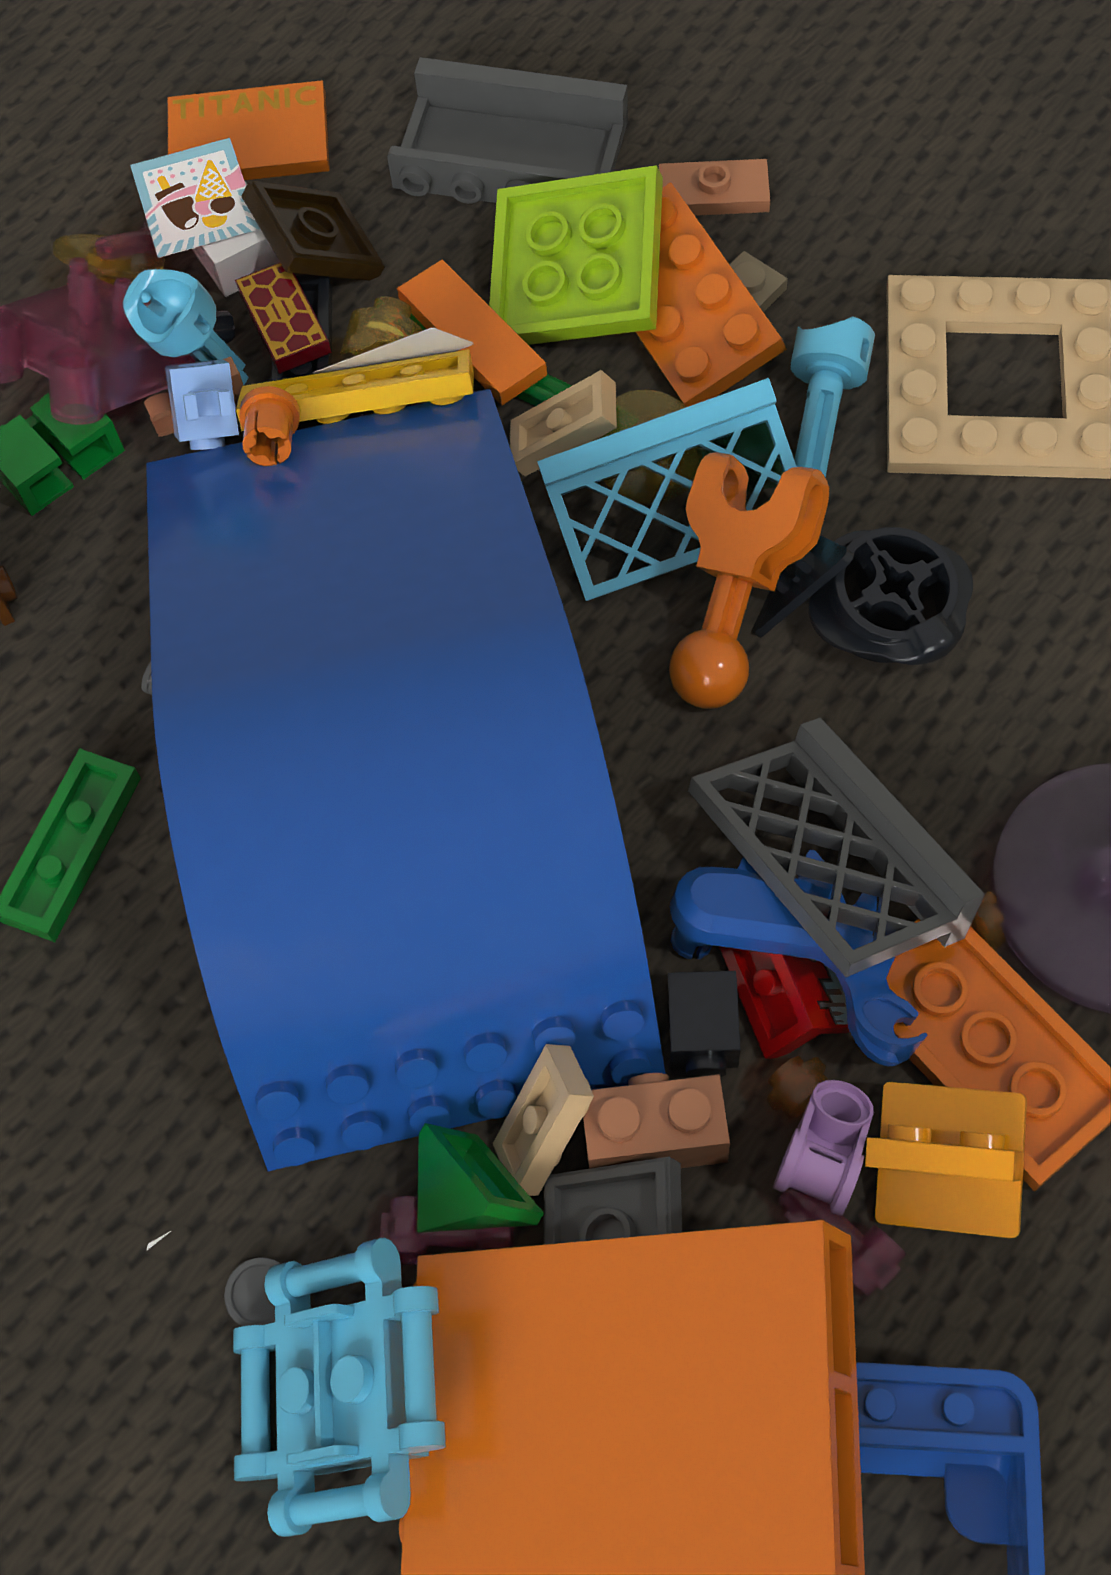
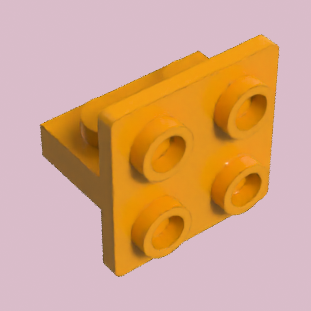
(950, 1159)

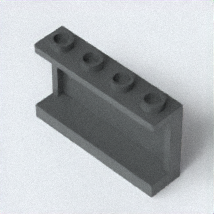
(504, 129)

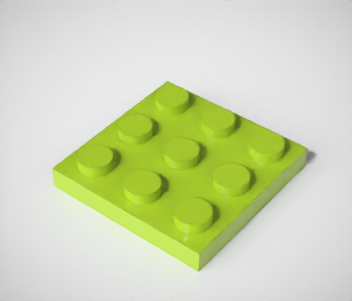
(578, 255)

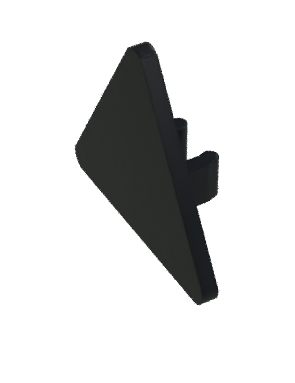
(801, 581)

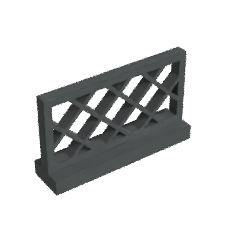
(871, 827)

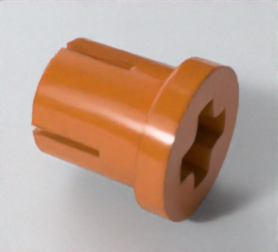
(268, 422)

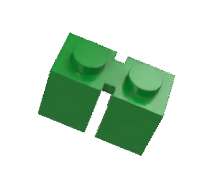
(31, 465)

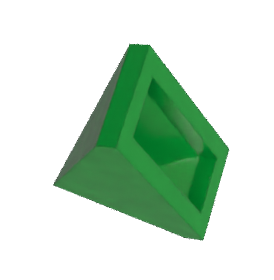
(466, 1185)

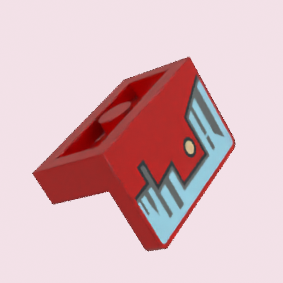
(787, 998)

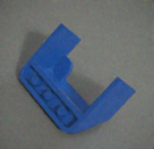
(972, 1432)

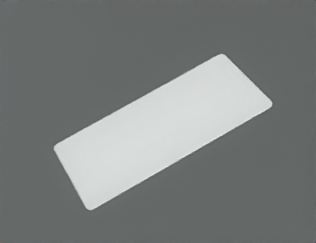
(424, 343)

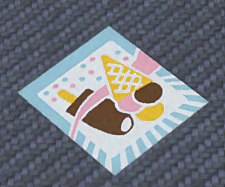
(193, 197)

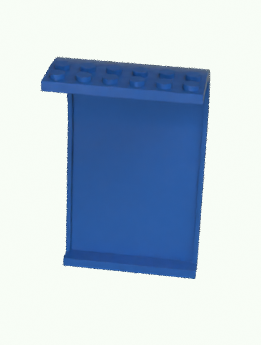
(386, 783)

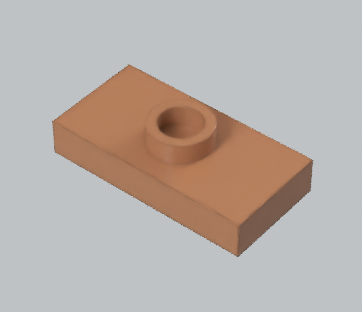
(721, 185)

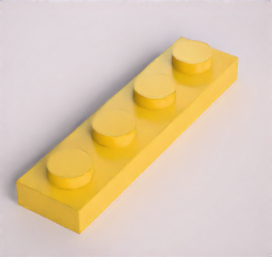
(378, 387)

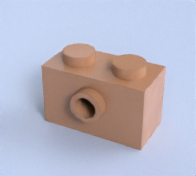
(658, 1120)

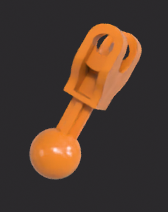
(742, 553)

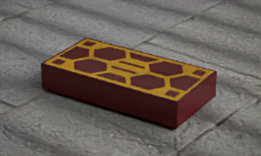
(283, 317)

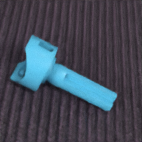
(177, 318)
(830, 361)

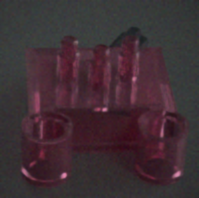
(85, 346)

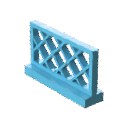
(640, 448)

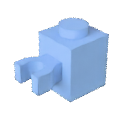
(202, 403)

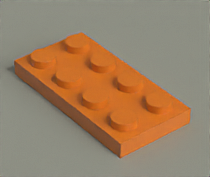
(706, 318)
(1003, 1037)

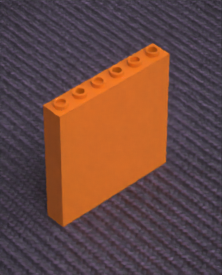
(643, 1408)

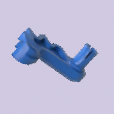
(743, 913)

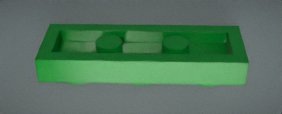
(67, 844)

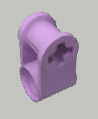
(828, 1145)

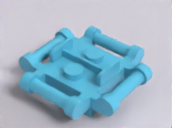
(347, 1389)

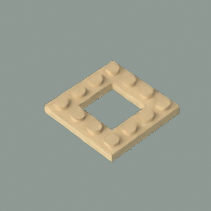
(918, 422)

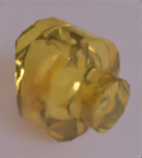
(378, 325)

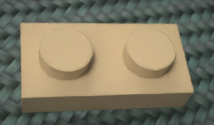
(564, 421)
(543, 1118)

